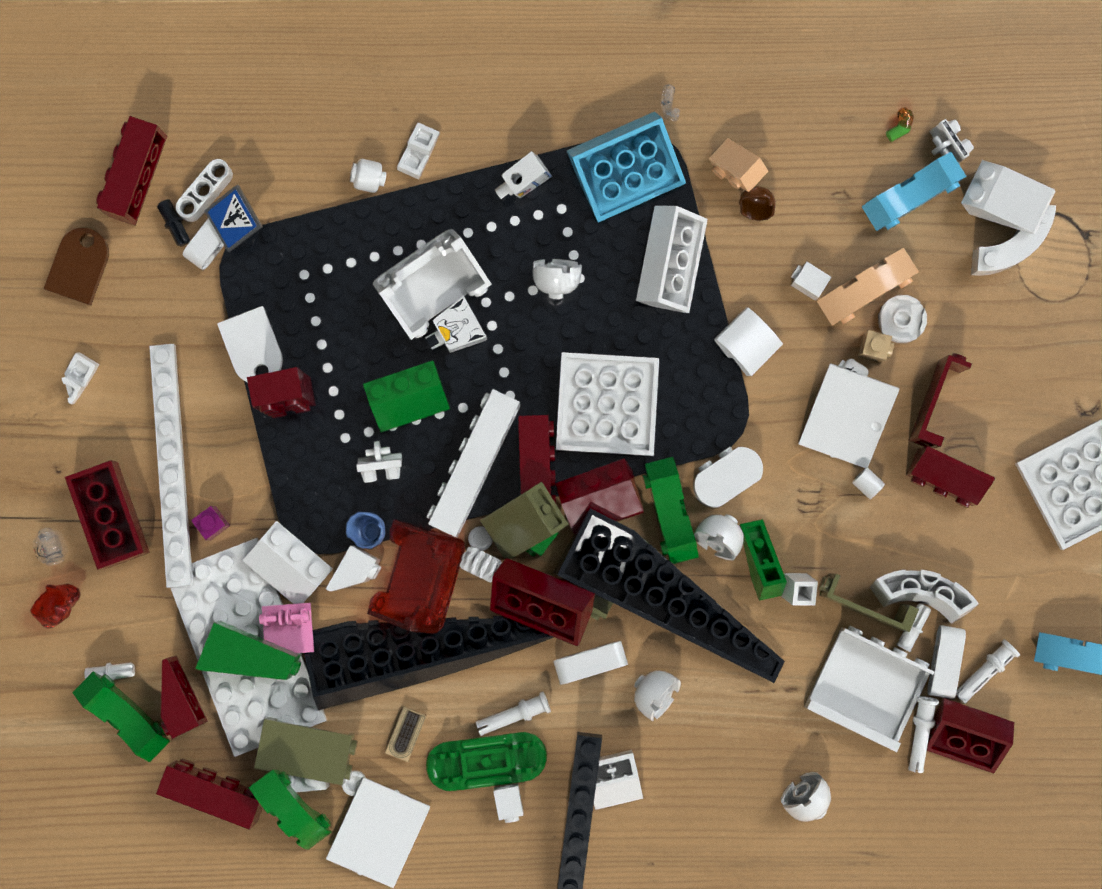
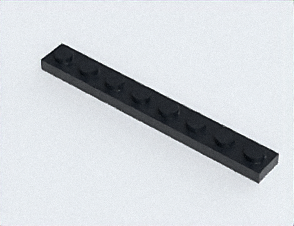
(580, 810)

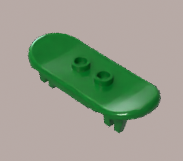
(486, 761)

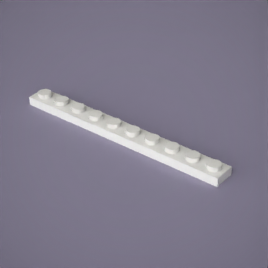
(171, 466)

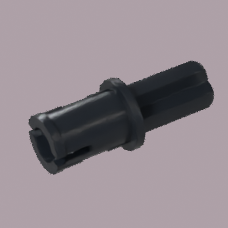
(173, 222)

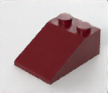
(178, 701)

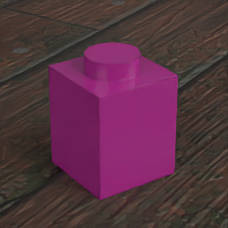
(210, 523)

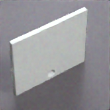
(848, 415)
(378, 832)

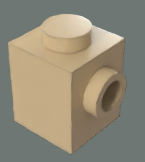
(876, 346)

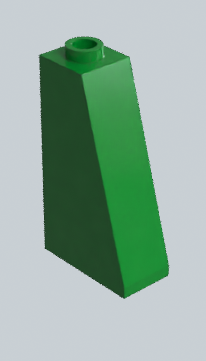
(242, 653)

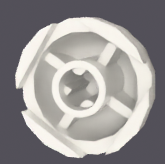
(557, 276)
(720, 534)
(655, 693)
(807, 799)

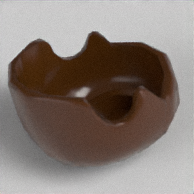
(757, 204)

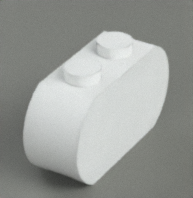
(727, 477)

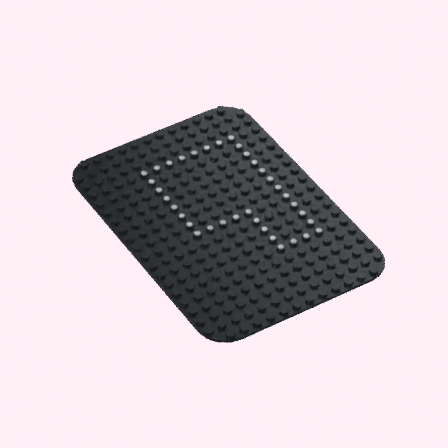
(336, 328)

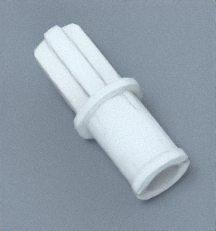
(908, 638)
(113, 671)

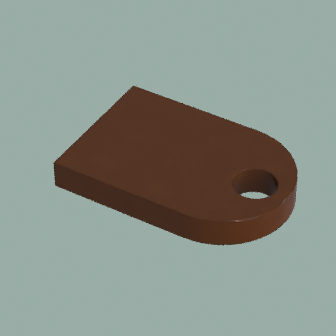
(78, 268)

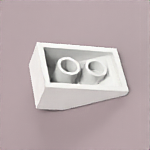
(1007, 197)

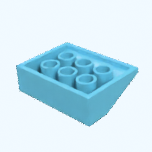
(626, 166)

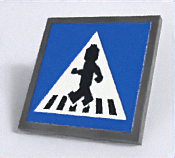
(233, 218)

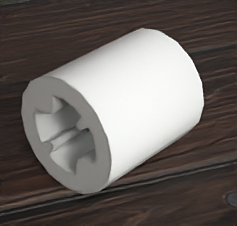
(868, 483)

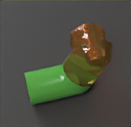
(904, 124)

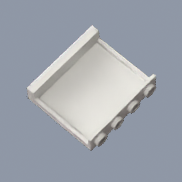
(868, 687)

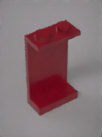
(919, 433)

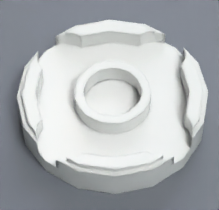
(902, 318)

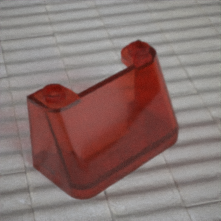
(420, 579)

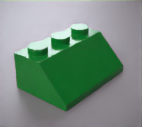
(406, 396)

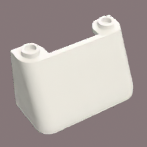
(431, 282)

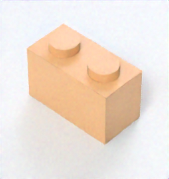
(737, 165)

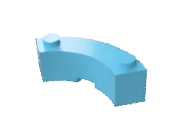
(914, 192)
(1068, 653)

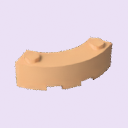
(870, 285)

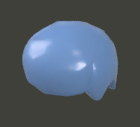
(365, 529)

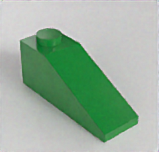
(762, 561)

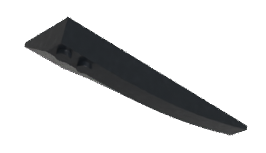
(635, 576)
(379, 657)

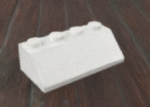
(671, 258)

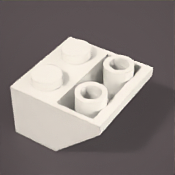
(617, 780)

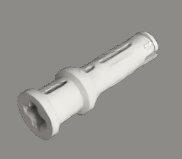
(995, 663)
(524, 710)
(923, 722)

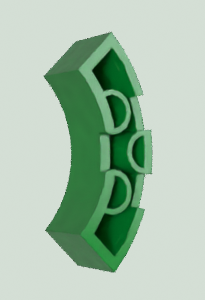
(670, 510)
(110, 704)
(294, 815)

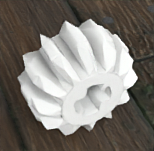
(479, 563)

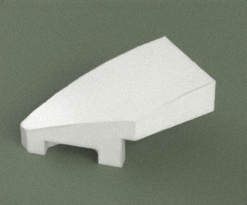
(78, 375)

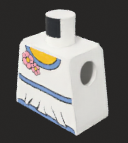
(532, 173)

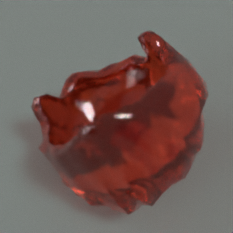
(55, 604)

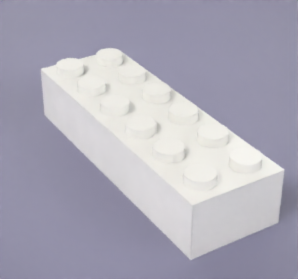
(474, 463)

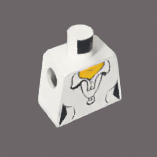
(456, 328)

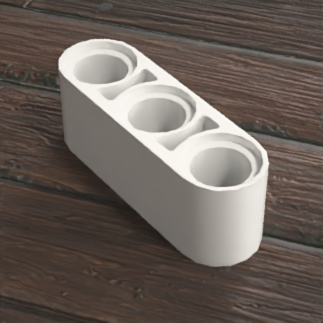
(206, 178)
(203, 246)
(590, 662)
(946, 662)

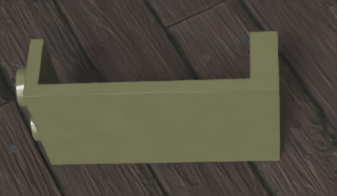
(524, 522)
(903, 620)
(305, 751)

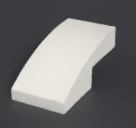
(418, 150)

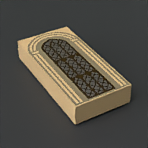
(405, 734)

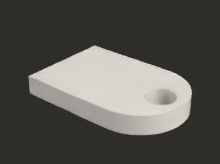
(251, 343)

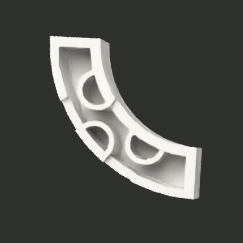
(1006, 255)
(927, 588)

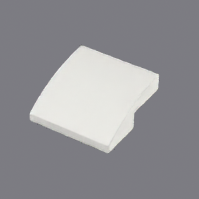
(748, 341)

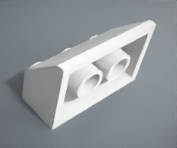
(287, 564)

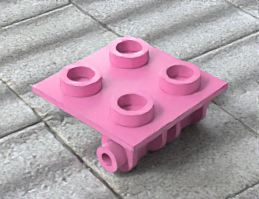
(289, 626)

